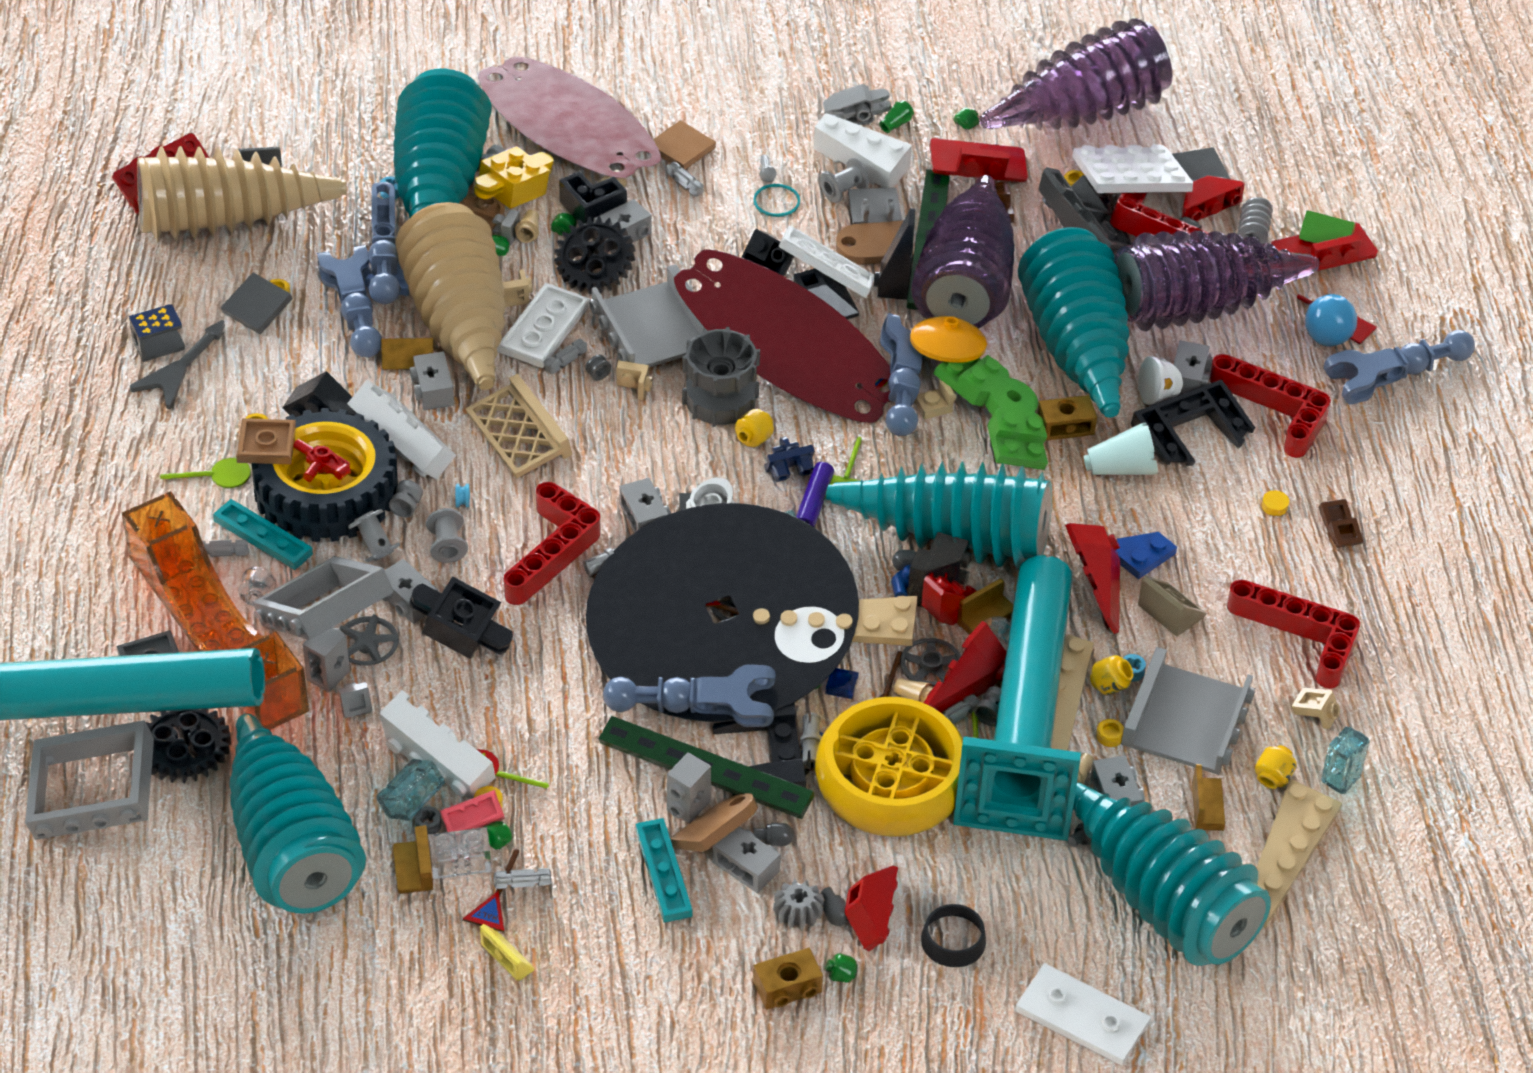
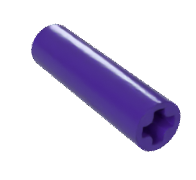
(815, 493)

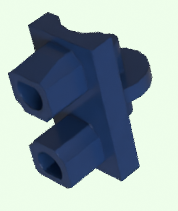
(787, 456)

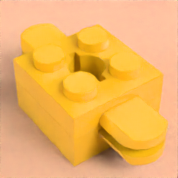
(513, 177)

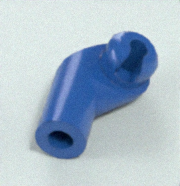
(900, 582)

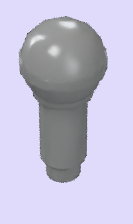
(767, 172)

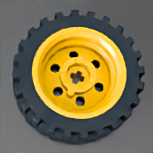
(328, 504)

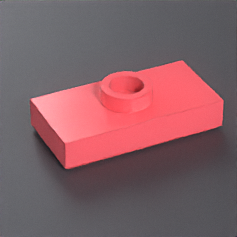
(473, 813)

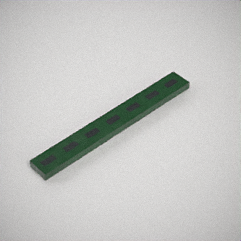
(932, 204)
(724, 772)

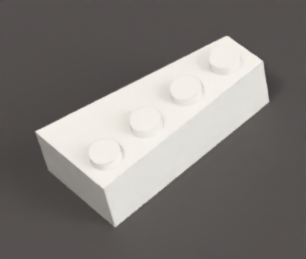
(881, 155)
(407, 432)
(418, 737)

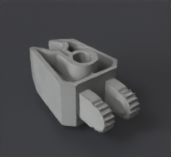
(858, 104)

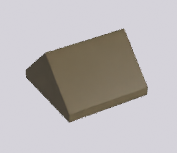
(1168, 605)

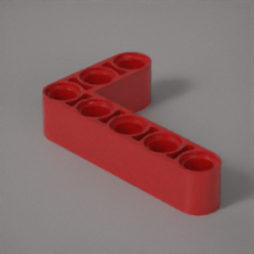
(1136, 218)
(1302, 402)
(577, 531)
(1303, 618)

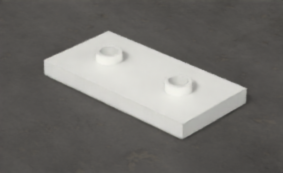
(827, 261)
(543, 325)
(1083, 1014)

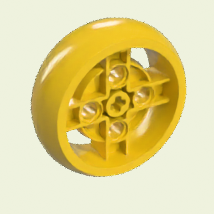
(891, 762)

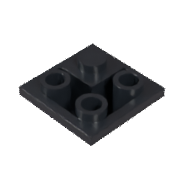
(765, 251)
(828, 290)

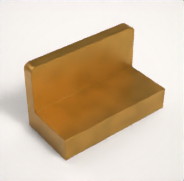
(399, 352)
(984, 604)
(1207, 801)
(413, 863)

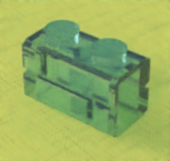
(1345, 760)
(410, 789)

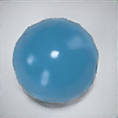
(1331, 320)

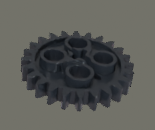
(594, 255)
(197, 729)

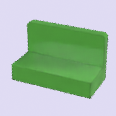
(1322, 227)

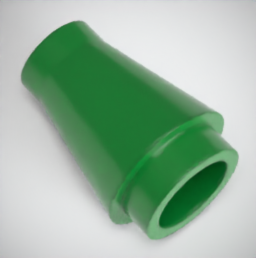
(898, 115)

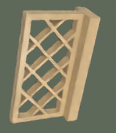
(533, 411)

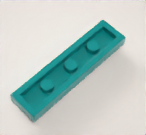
(263, 534)
(663, 870)

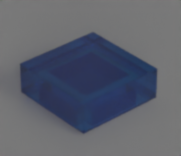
(842, 683)

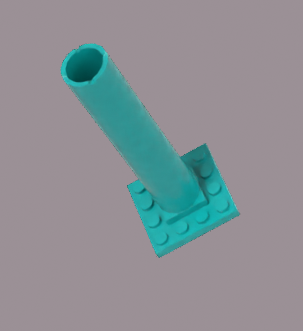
(131, 684)
(1018, 778)

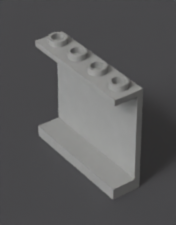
(648, 323)
(1186, 716)

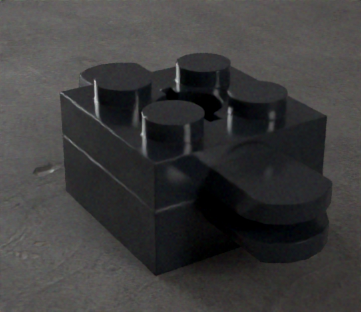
(466, 606)

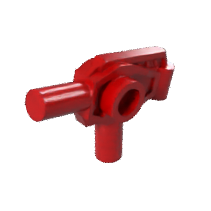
(322, 461)

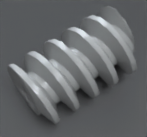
(1256, 219)

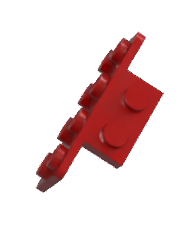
(978, 159)
(127, 176)
(1335, 251)

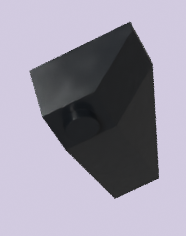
(897, 262)

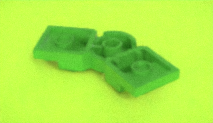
(1014, 428)

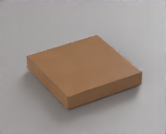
(683, 144)
(266, 441)

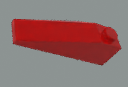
(1101, 567)
(973, 673)

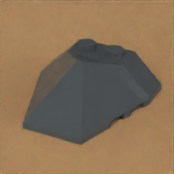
(1081, 207)

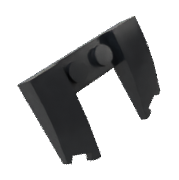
(1208, 400)
(782, 742)

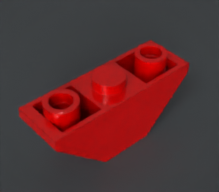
(1211, 196)
(943, 598)
(871, 905)

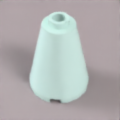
(1124, 454)

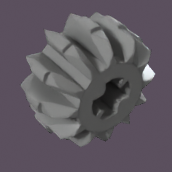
(798, 904)

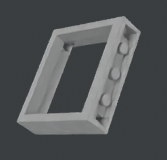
(361, 585)
(86, 745)

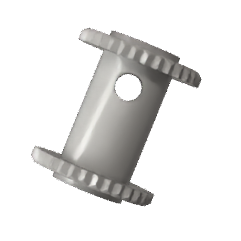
(836, 184)
(373, 534)
(448, 545)

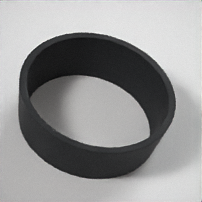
(948, 957)

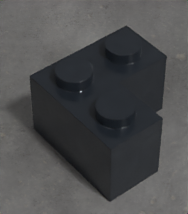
(590, 200)
(318, 393)

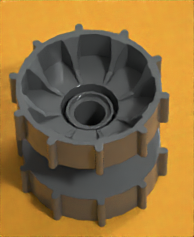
(720, 376)

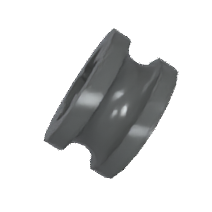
(598, 367)
(429, 813)

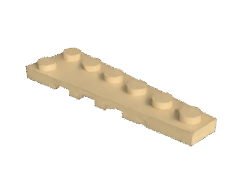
(879, 620)
(1072, 678)
(1294, 836)

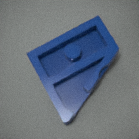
(1144, 552)

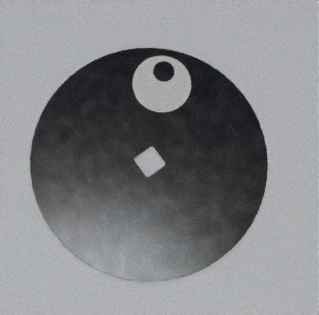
(652, 595)

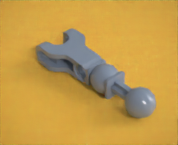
(382, 255)
(348, 279)
(1389, 365)
(904, 377)
(702, 695)

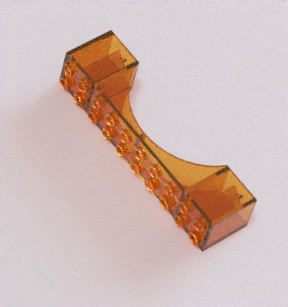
(175, 564)

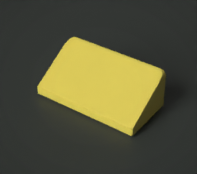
(505, 953)

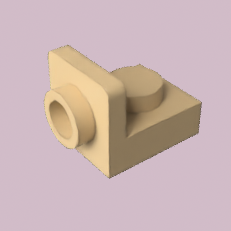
(517, 291)
(634, 376)
(936, 401)
(1317, 704)

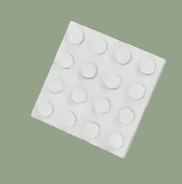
(1132, 169)

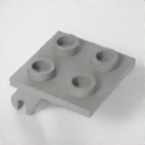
(874, 205)

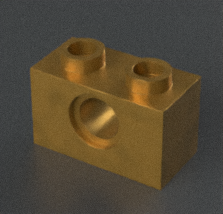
(1068, 417)
(772, 975)

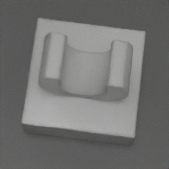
(506, 225)
(355, 699)

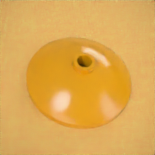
(948, 339)

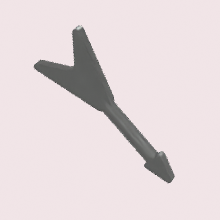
(171, 376)

